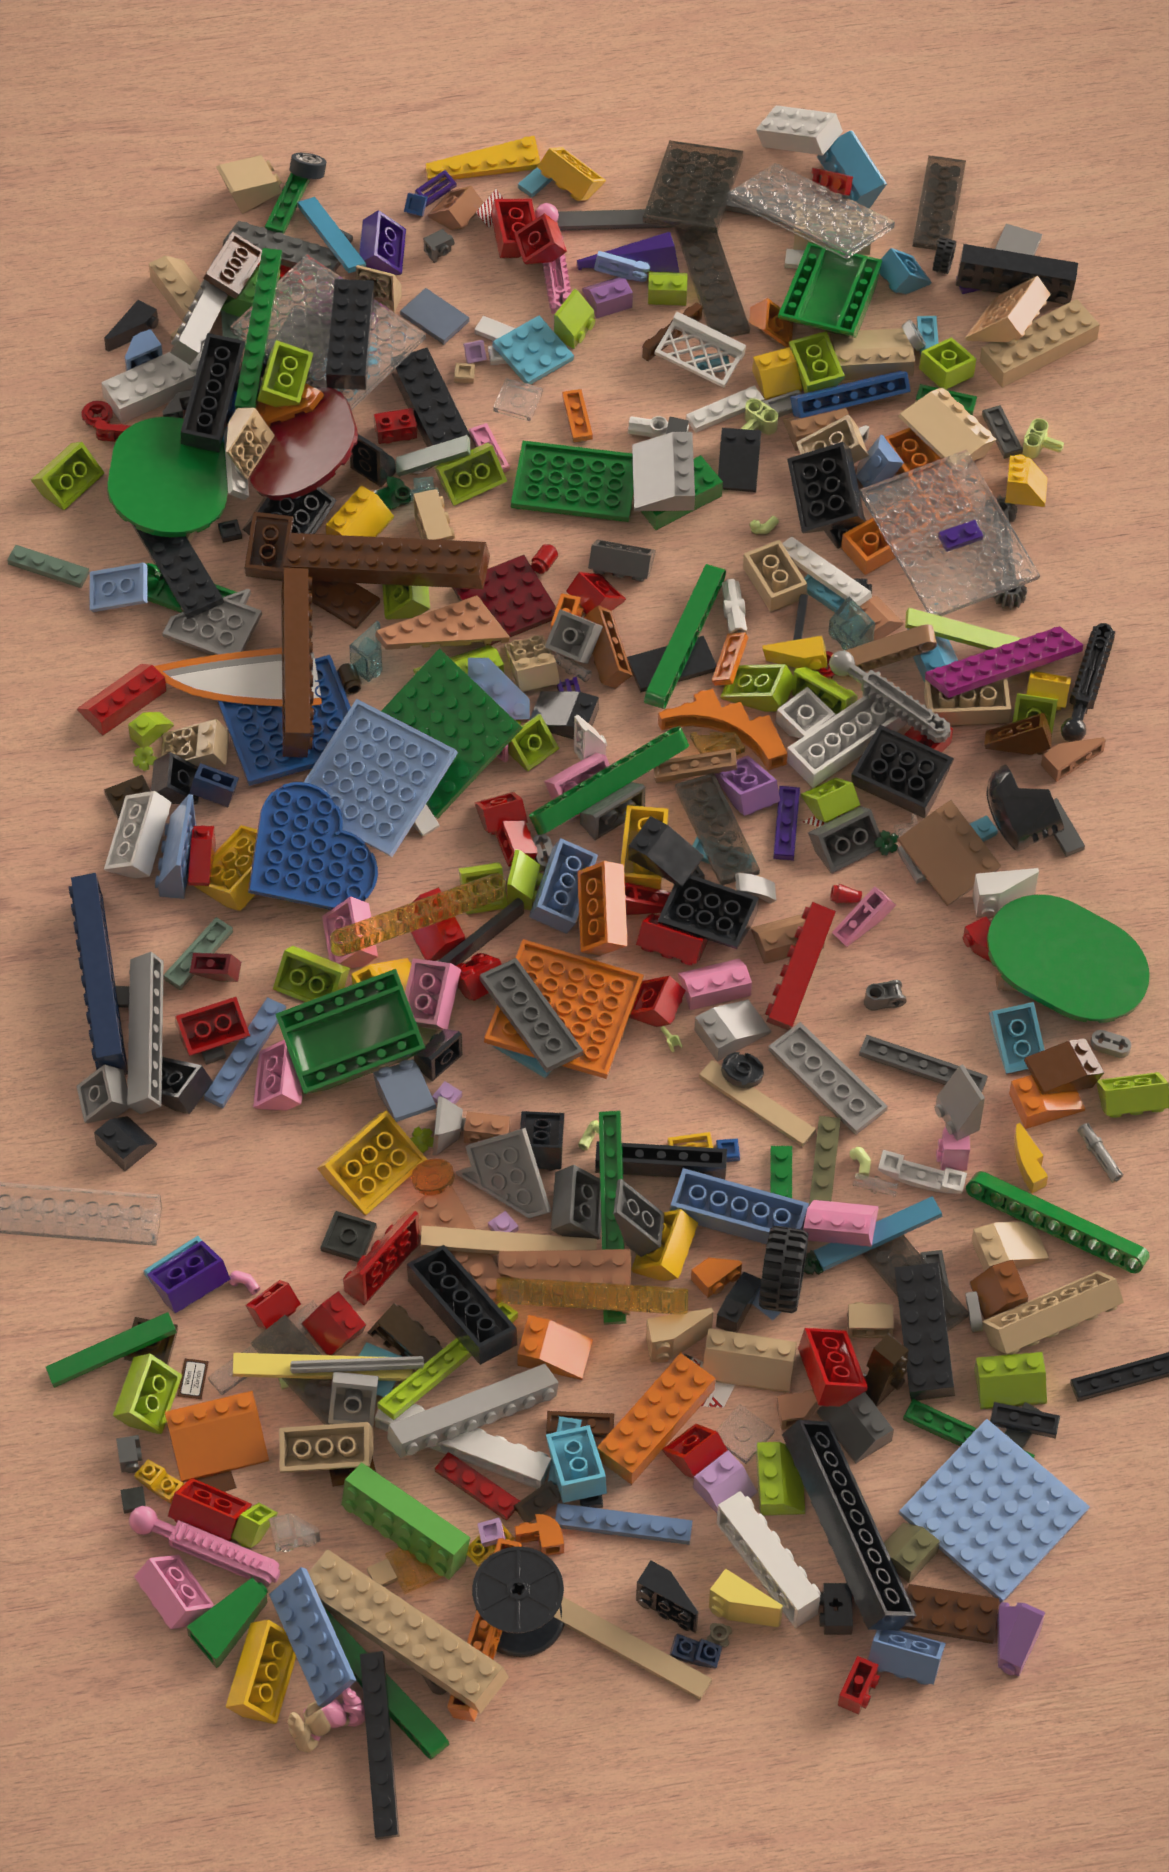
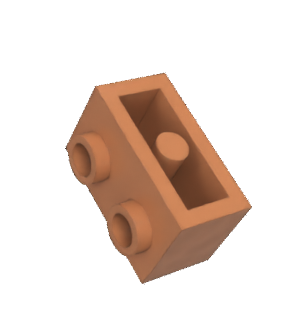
(484, 1126)

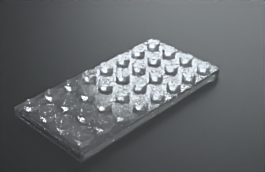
(811, 210)

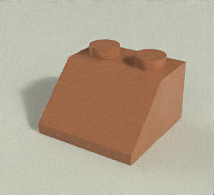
(456, 208)
(885, 619)

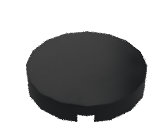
(742, 1070)

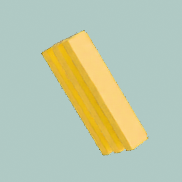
(691, 1138)

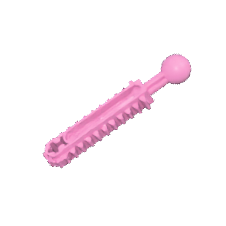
(556, 271)
(207, 1547)

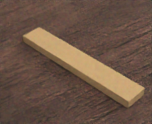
(759, 1105)

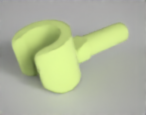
(672, 1040)

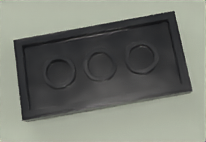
(645, 664)

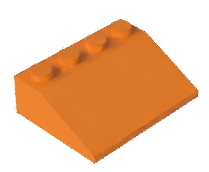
(216, 1436)

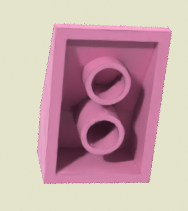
(953, 1153)

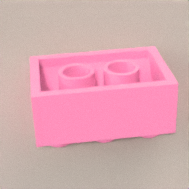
(575, 775)
(344, 914)
(716, 983)
(432, 992)
(276, 1080)
(841, 1223)
(173, 1590)

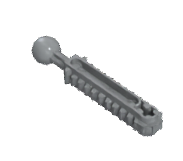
(892, 698)

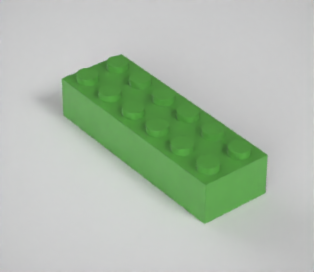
(405, 1521)

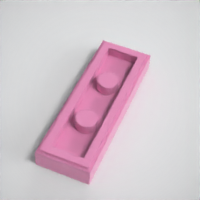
(481, 435)

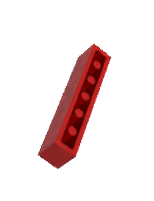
(800, 967)

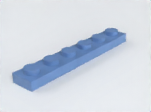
(244, 1054)
(624, 1523)

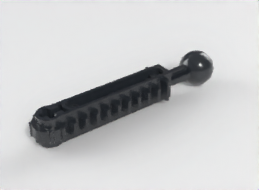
(1088, 680)

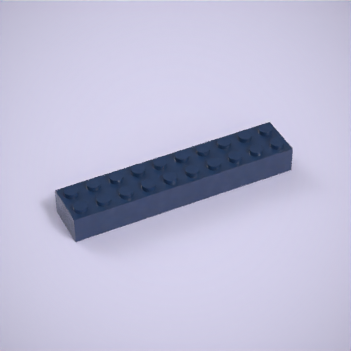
(97, 972)

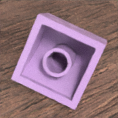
(722, 1480)

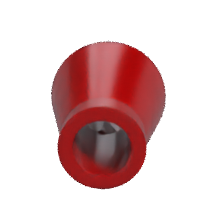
(842, 894)

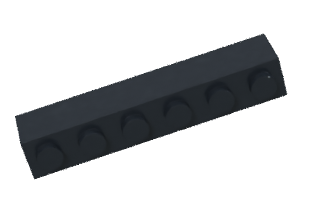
(669, 1160)

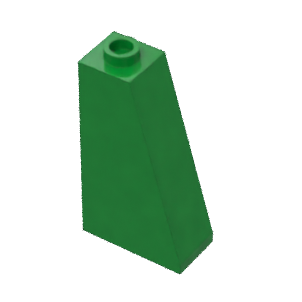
(227, 1621)

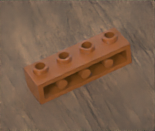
(609, 650)

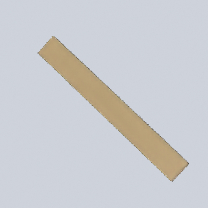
(494, 1241)
(633, 1649)

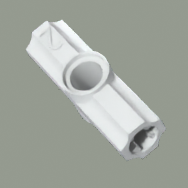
(648, 427)
(734, 606)

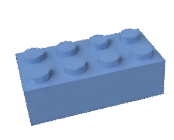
(557, 895)

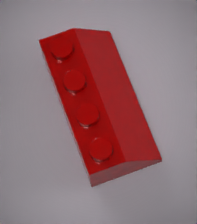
(123, 698)
(831, 1366)

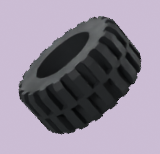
(783, 1269)

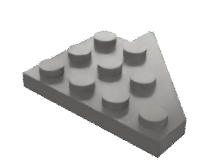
(219, 629)
(508, 1172)

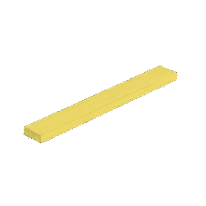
(279, 1367)

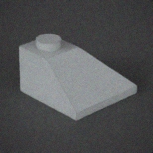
(447, 1125)

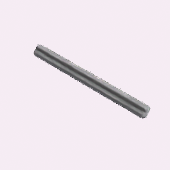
(359, 1364)

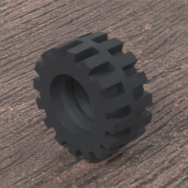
(944, 255)

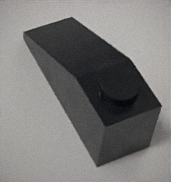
(136, 320)
(738, 1303)

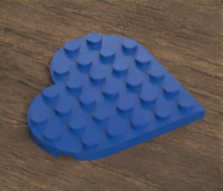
(306, 853)

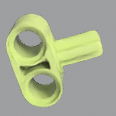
(760, 417)
(1037, 439)

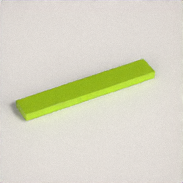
(958, 631)

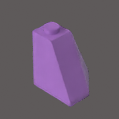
(1016, 1634)

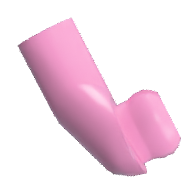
(246, 1279)

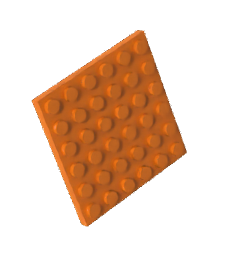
(585, 994)

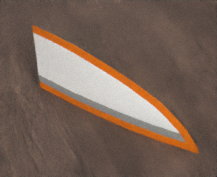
(234, 677)

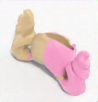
(321, 1720)

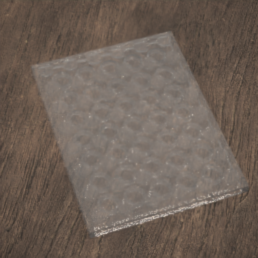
(304, 317)
(936, 498)

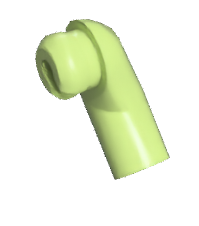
(763, 528)
(865, 1161)

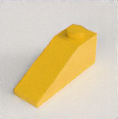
(798, 653)

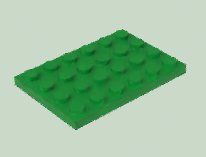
(574, 481)

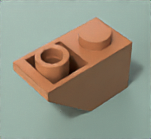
(795, 1407)

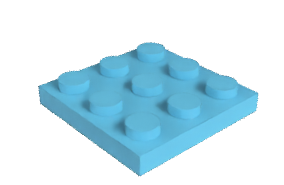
(533, 350)

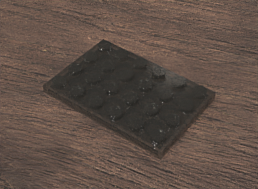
(693, 186)

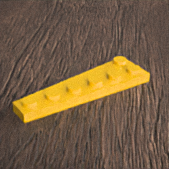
(493, 160)

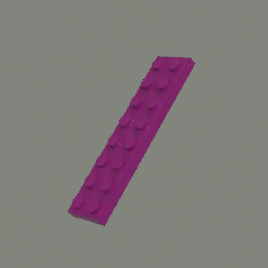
(1003, 661)

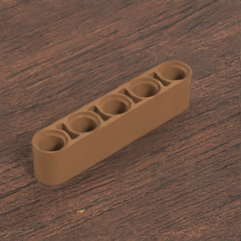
(894, 648)

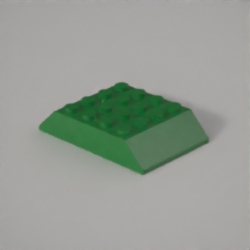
(831, 291)
(350, 1032)

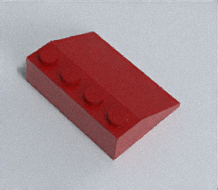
(383, 1259)

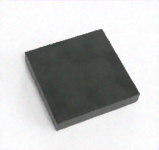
(348, 1236)

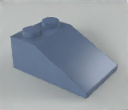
(403, 1090)

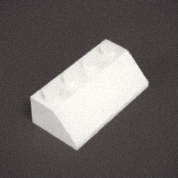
(138, 835)

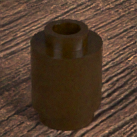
(349, 678)

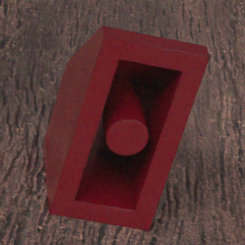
(216, 966)

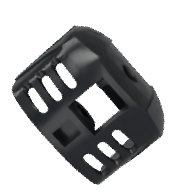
(1021, 813)

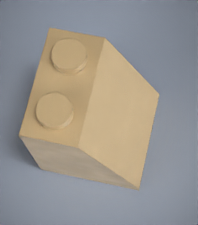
(250, 181)

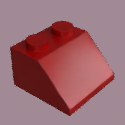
(540, 241)
(595, 592)
(499, 809)
(658, 1001)
(334, 1324)
(695, 1449)

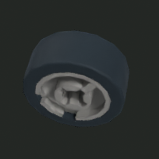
(307, 165)

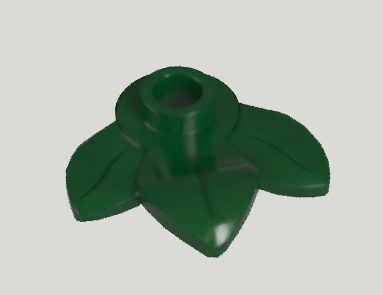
(393, 493)

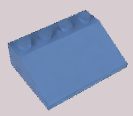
(176, 850)

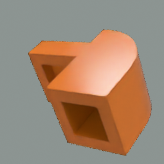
(545, 1530)

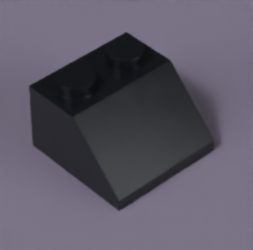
(173, 778)
(440, 1053)
(123, 1141)

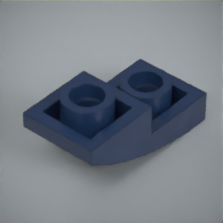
(695, 1652)

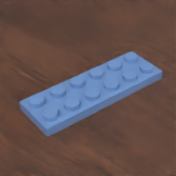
(312, 1637)

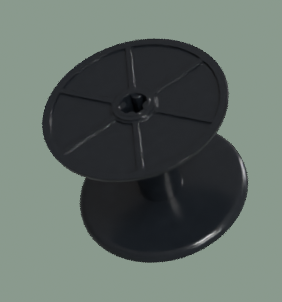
(520, 1595)

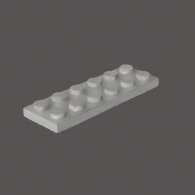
(828, 1078)

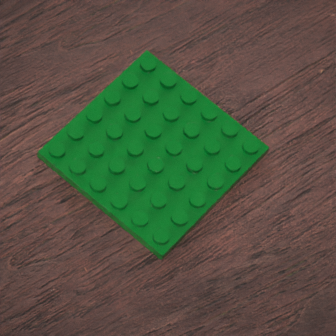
(458, 713)

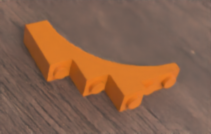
(707, 713)

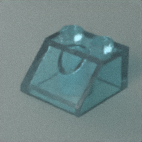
(851, 625)
(367, 653)

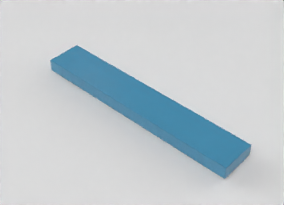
(331, 234)
(885, 1231)

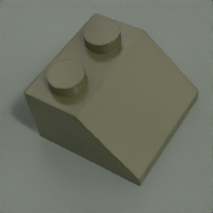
(911, 1549)

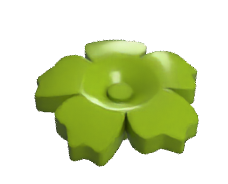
(143, 758)
(422, 1138)

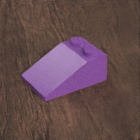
(749, 786)

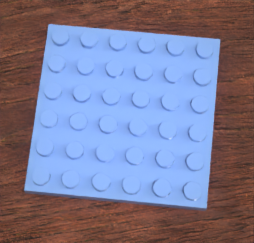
(380, 774)
(994, 1510)

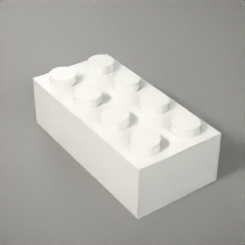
(799, 130)

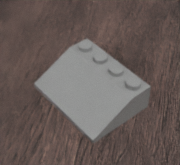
(664, 473)

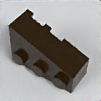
(405, 1334)
(886, 1369)

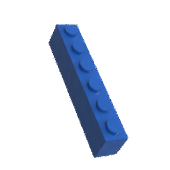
(850, 394)

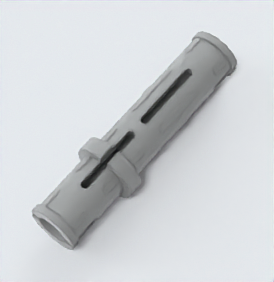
(1095, 1145)

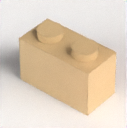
(870, 1320)

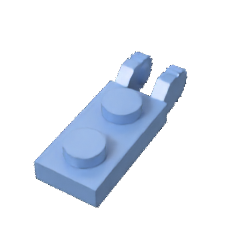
(621, 267)

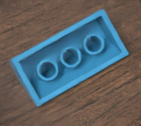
(850, 158)

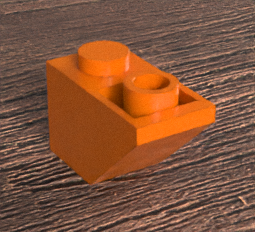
(714, 1274)

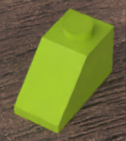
(148, 728)
(253, 1525)

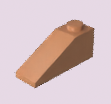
(1071, 755)

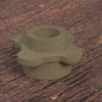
(720, 1628)

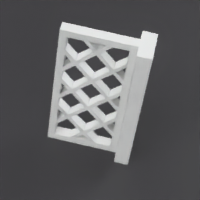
(712, 339)

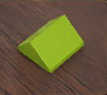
(1033, 705)
(532, 743)

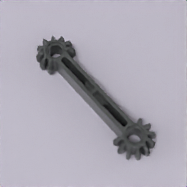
(1018, 594)

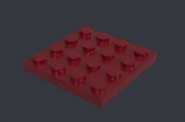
(513, 597)

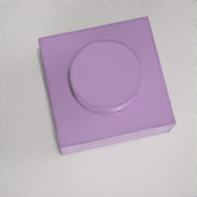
(475, 351)
(448, 1092)
(503, 1223)
(490, 1532)

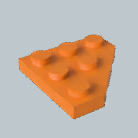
(309, 400)

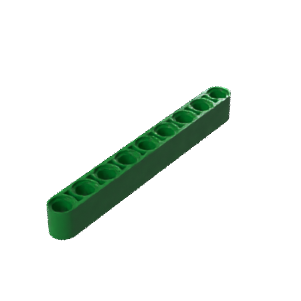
(685, 636)
(608, 780)
(1067, 1224)
(401, 1707)

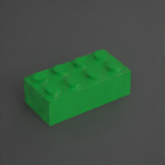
(707, 489)

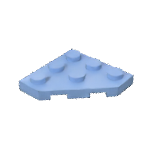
(499, 687)

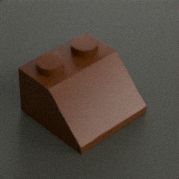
(999, 1289)

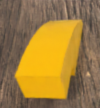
(1029, 1160)

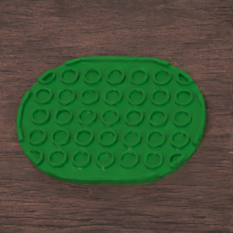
(166, 484)
(1068, 958)

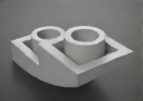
(756, 886)

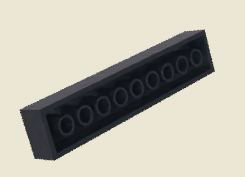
(848, 1525)

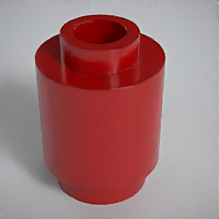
(544, 558)

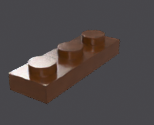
(600, 1423)

